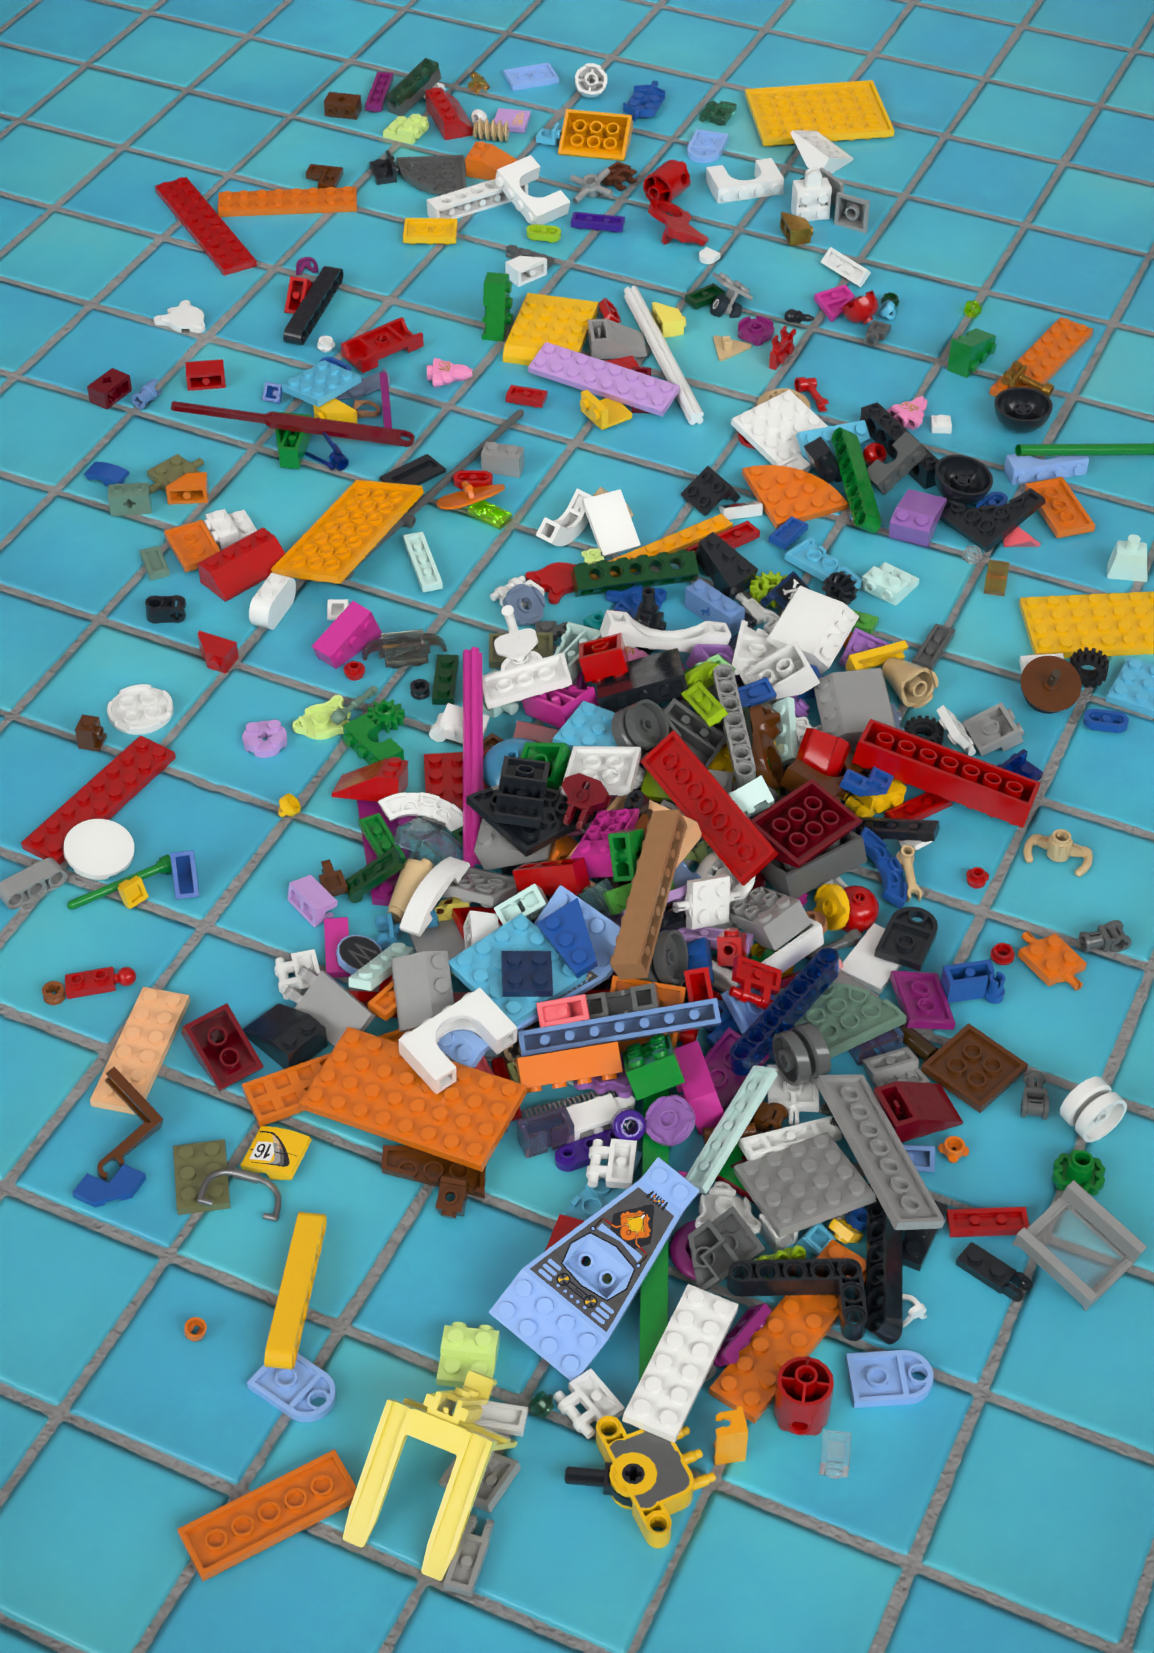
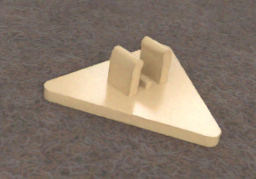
(728, 347)

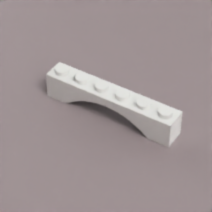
(638, 635)

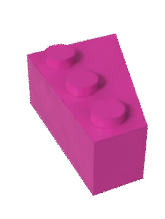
(347, 635)
(558, 705)
(698, 1086)

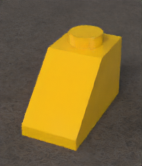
(336, 411)

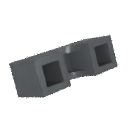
(887, 475)
(624, 1001)

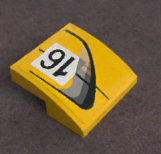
(276, 1152)

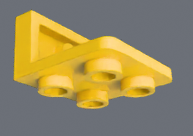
(603, 412)

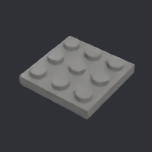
(482, 887)

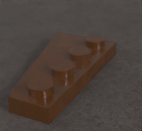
(427, 1168)

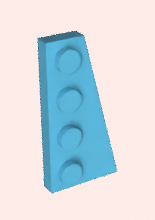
(858, 428)
(816, 561)
(595, 1198)

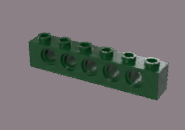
(584, 585)

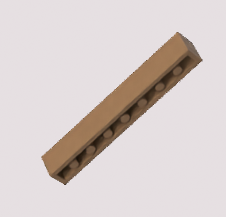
(648, 895)

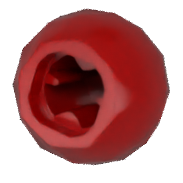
(873, 452)

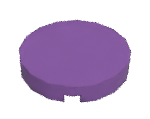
(670, 1120)

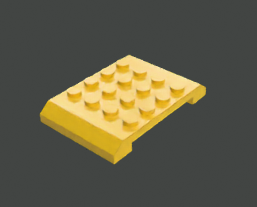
(548, 320)

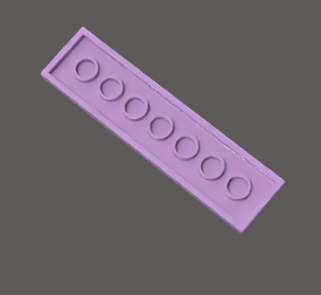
(604, 379)

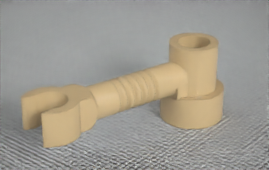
(906, 859)

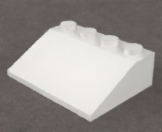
(816, 624)

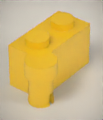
(869, 805)

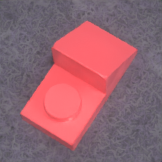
(563, 1011)

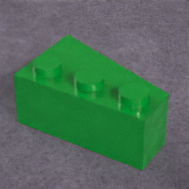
(497, 306)
(970, 351)
(292, 446)

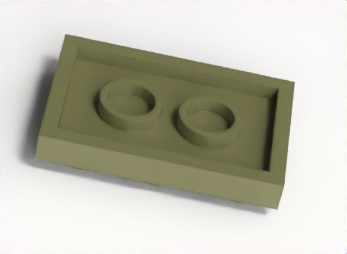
(543, 647)
(191, 1167)

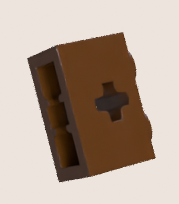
(342, 105)

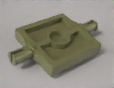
(171, 470)

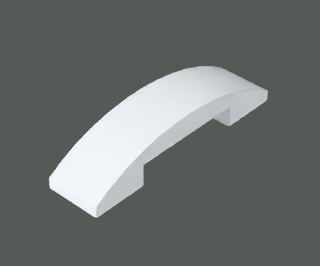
(429, 892)

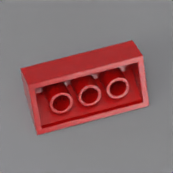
(447, 114)
(241, 564)

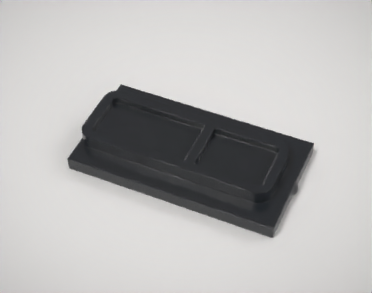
(415, 472)

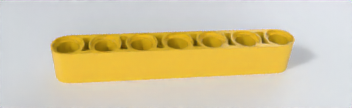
(295, 1291)

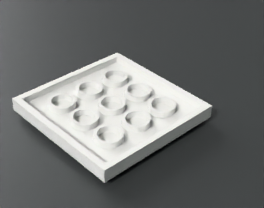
(774, 426)

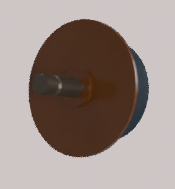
(1050, 684)

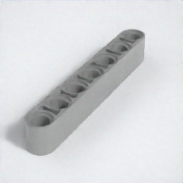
(734, 725)

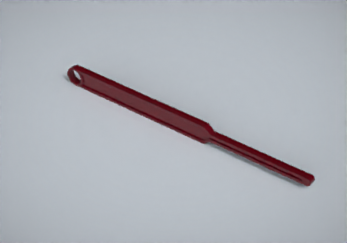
(304, 424)

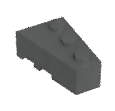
(700, 738)

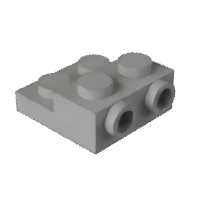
(994, 729)

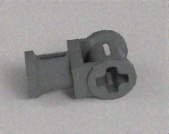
(1106, 938)
(1034, 1097)

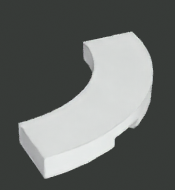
(422, 805)

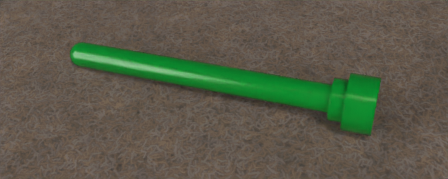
(161, 866)

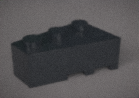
(724, 566)

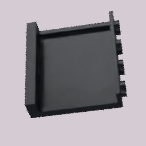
(650, 677)

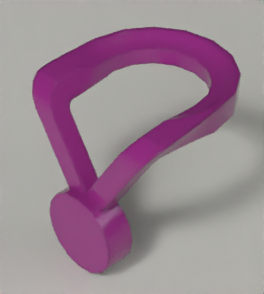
(306, 263)

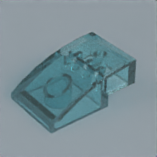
(427, 841)

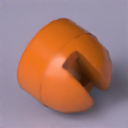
(189, 1327)

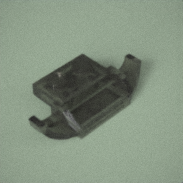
(404, 647)

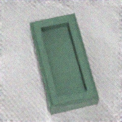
(154, 563)

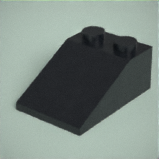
(287, 1035)

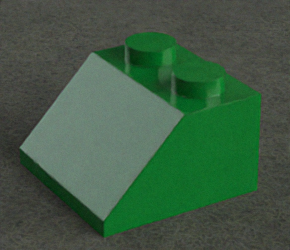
(555, 753)

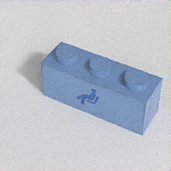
(713, 605)

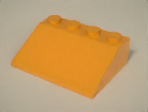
(595, 135)

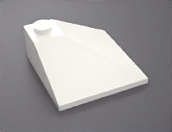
(819, 151)

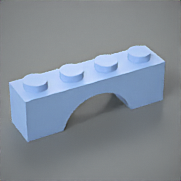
(1029, 469)

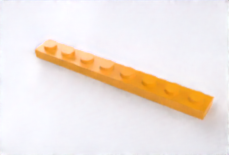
(678, 540)

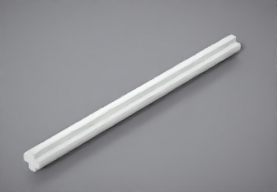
(663, 354)

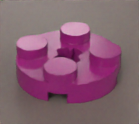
(755, 330)

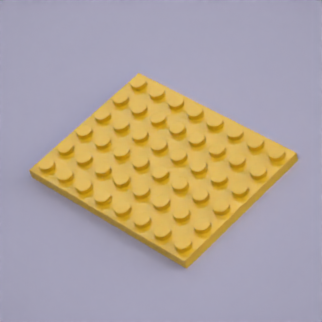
(832, 109)

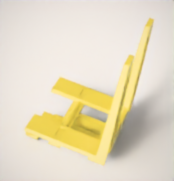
(439, 1427)

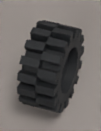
(1094, 659)
(925, 726)

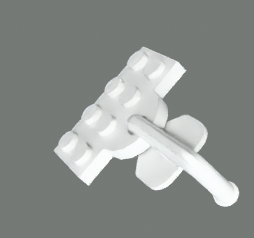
(524, 671)

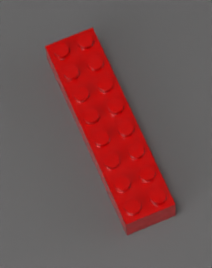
(946, 773)

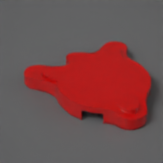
(554, 579)

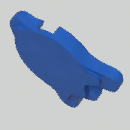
(630, 599)

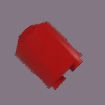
(667, 181)
(803, 1396)

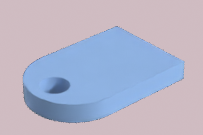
(706, 146)
(886, 1378)
(295, 1389)

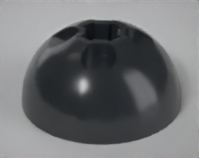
(1022, 409)
(962, 478)

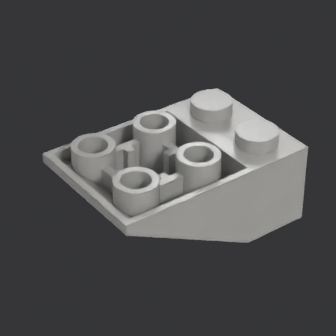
(614, 340)
(770, 917)

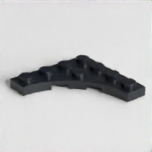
(988, 523)

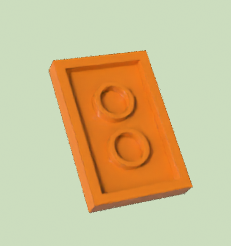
(191, 544)

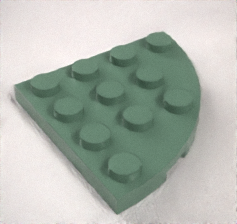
(850, 1016)

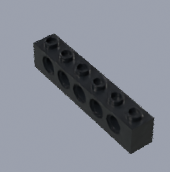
(886, 430)

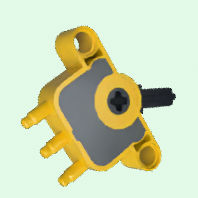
(659, 1475)

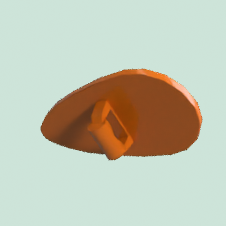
(468, 496)

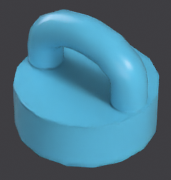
(887, 308)

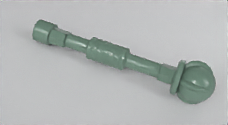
(341, 714)

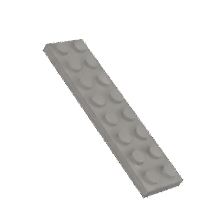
(880, 1152)

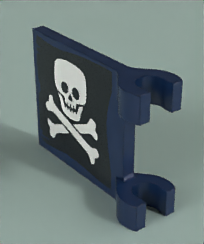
(784, 590)

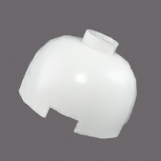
(590, 80)

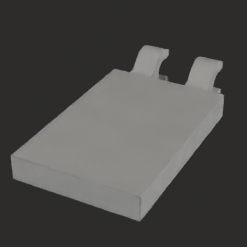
(440, 938)
(330, 1004)

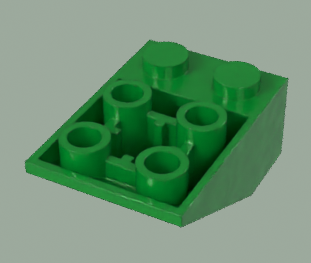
(652, 1066)

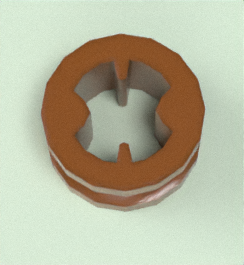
(53, 986)

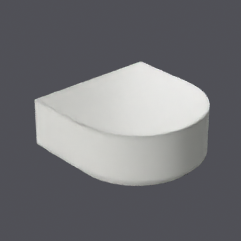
(708, 256)

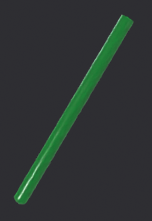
(1084, 449)

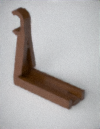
(136, 1102)

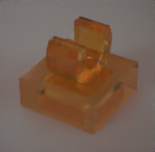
(478, 83)

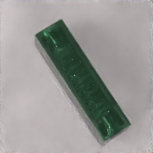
(413, 87)

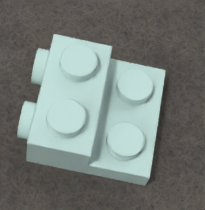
(889, 583)

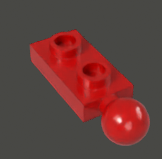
(97, 981)

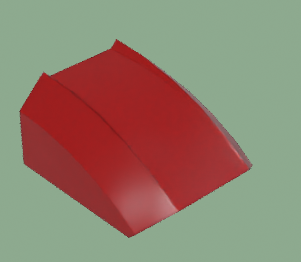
(823, 752)

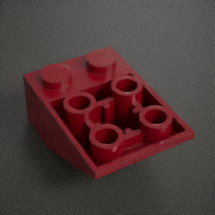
(917, 1108)

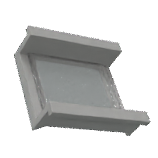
(1080, 1245)

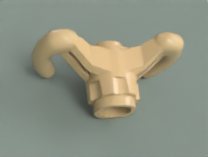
(1059, 849)

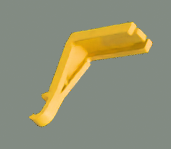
(876, 656)

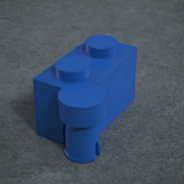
(972, 982)

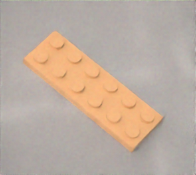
(142, 1045)

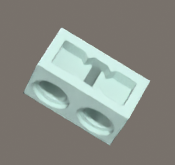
(528, 902)

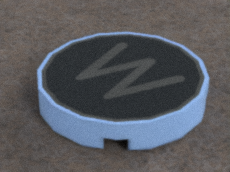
(355, 952)

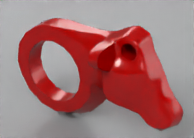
(676, 225)

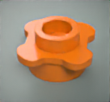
(955, 1143)

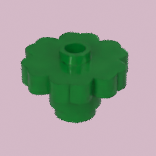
(1081, 1168)

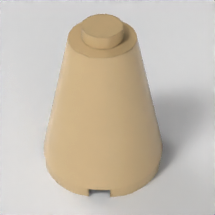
(910, 681)

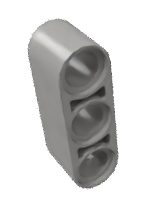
(32, 883)

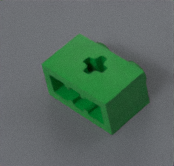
(625, 851)

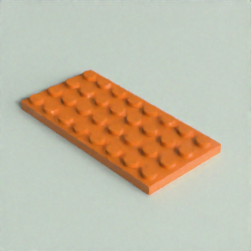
(380, 1093)

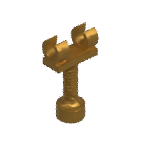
(1019, 375)

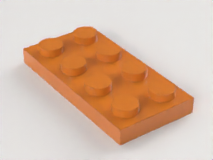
(1062, 508)

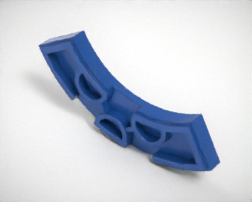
(889, 868)

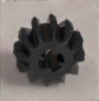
(840, 587)

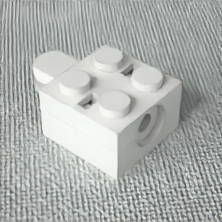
(811, 196)

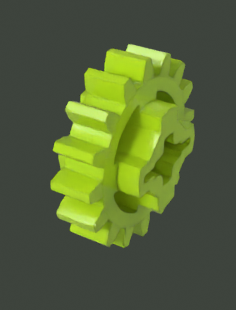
(763, 585)

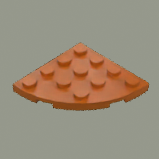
(792, 493)

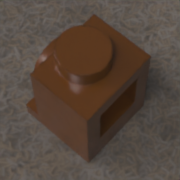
(90, 733)
(458, 1205)

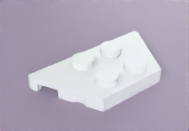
(751, 648)

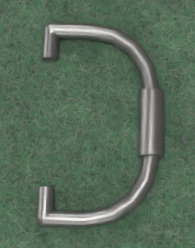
(245, 1176)

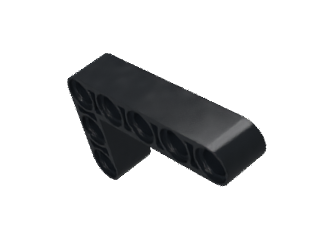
(807, 1283)

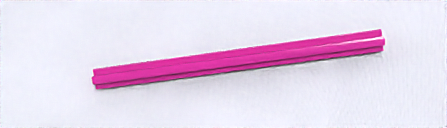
(472, 748)

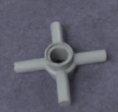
(591, 185)

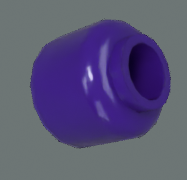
(636, 1128)

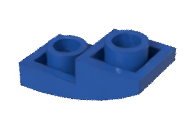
(108, 473)

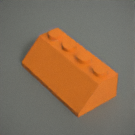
(569, 1065)

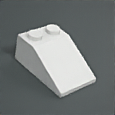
(786, 671)

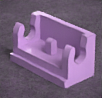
(311, 900)

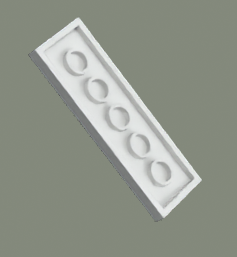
(680, 1363)

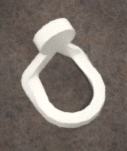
(916, 1311)

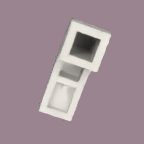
(569, 525)

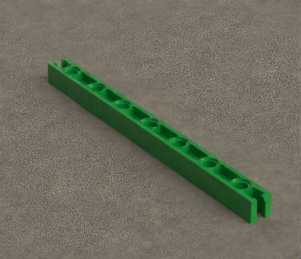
(655, 1285)

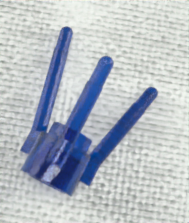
(337, 458)

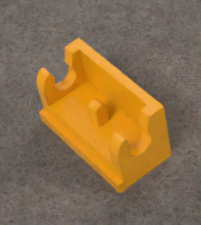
(731, 1440)

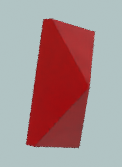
(698, 984)

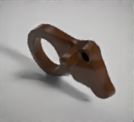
(765, 730)

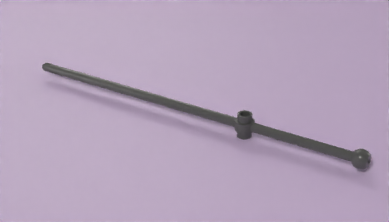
(408, 518)

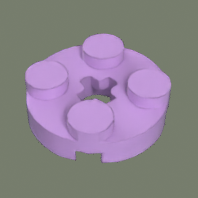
(272, 730)

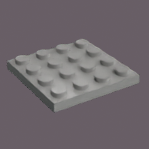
(804, 1184)

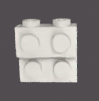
(229, 528)

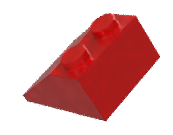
(374, 781)

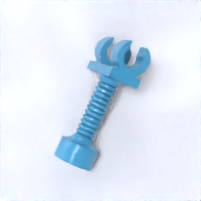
(388, 923)

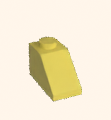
(668, 320)

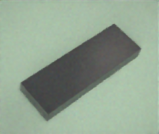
(934, 646)

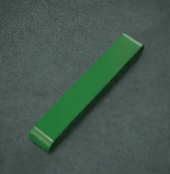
(856, 480)

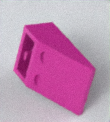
(595, 842)

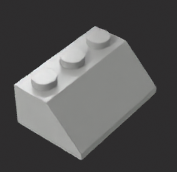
(421, 987)

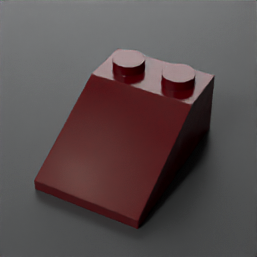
(221, 1047)

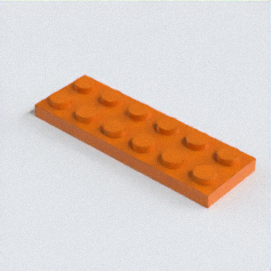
(267, 1515)

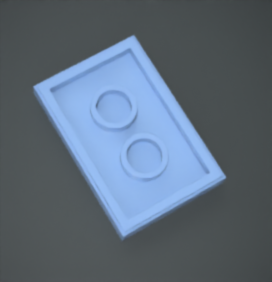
(531, 76)

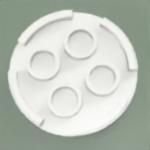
(140, 709)
(98, 849)

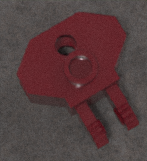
(583, 799)

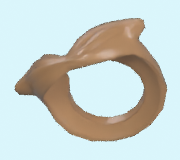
(363, 413)

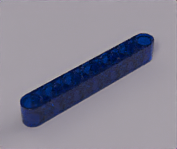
(784, 1011)

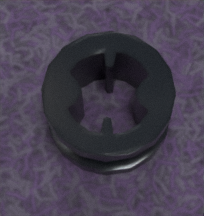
(419, 689)

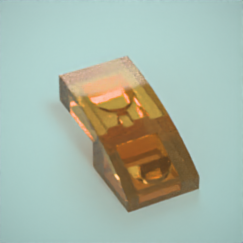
(996, 577)

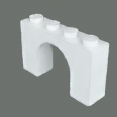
(727, 189)
(534, 209)
(472, 1013)

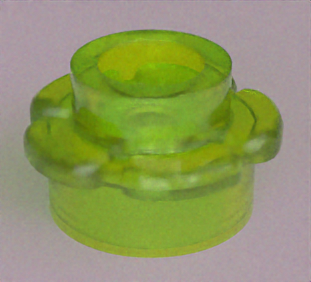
(972, 312)

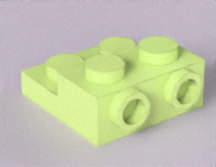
(407, 129)
(465, 1351)

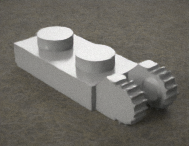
(469, 1558)

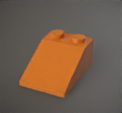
(485, 160)

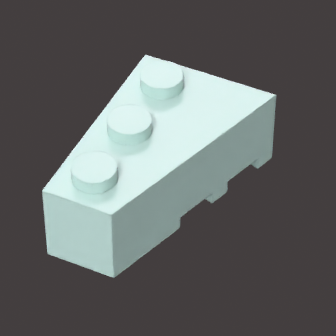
(570, 645)
(753, 797)

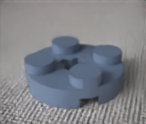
(535, 604)

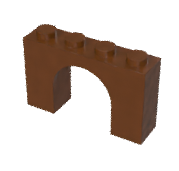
(800, 773)

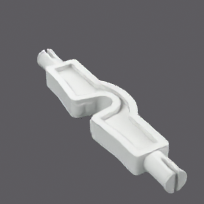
(759, 612)

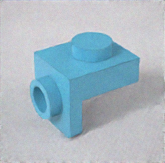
(549, 137)

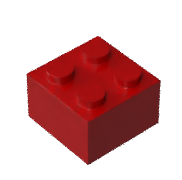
(603, 658)

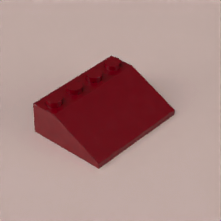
(805, 823)

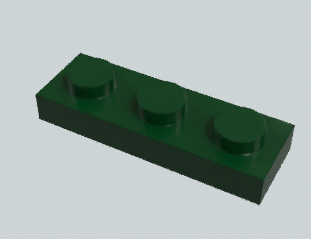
(445, 679)

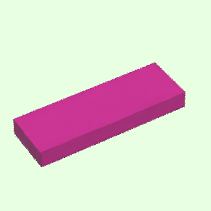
(335, 931)

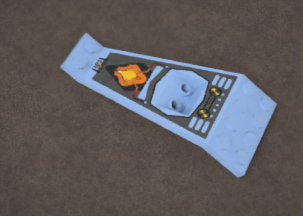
(566, 1306)

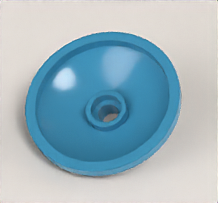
(495, 756)

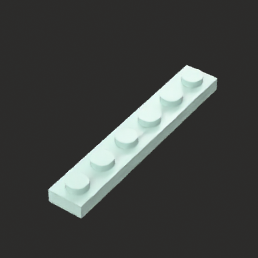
(731, 1127)

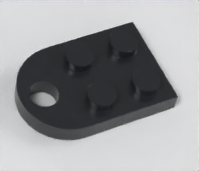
(907, 940)

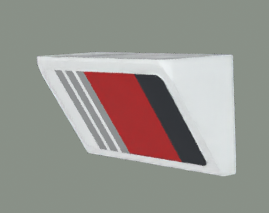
(742, 510)

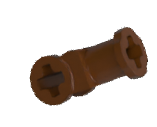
(766, 1117)

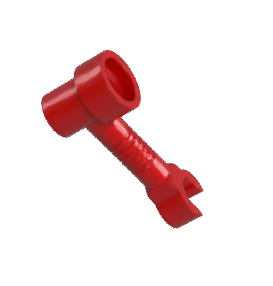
(809, 384)

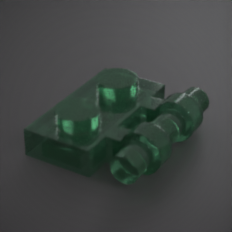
(718, 113)

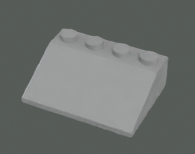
(852, 699)
(497, 852)

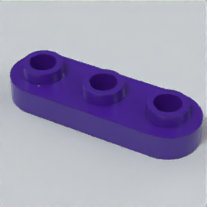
(579, 1151)

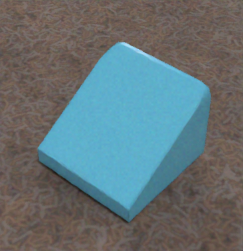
(815, 1239)

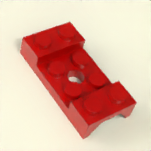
(378, 343)

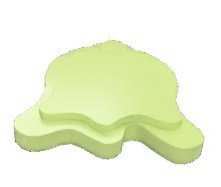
(317, 721)

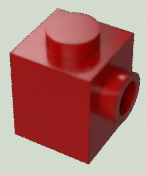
(730, 945)

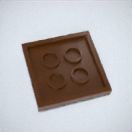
(974, 1067)

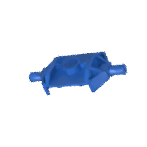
(645, 101)

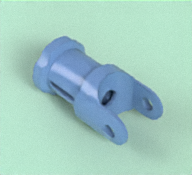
(147, 394)

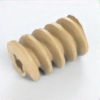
(491, 130)

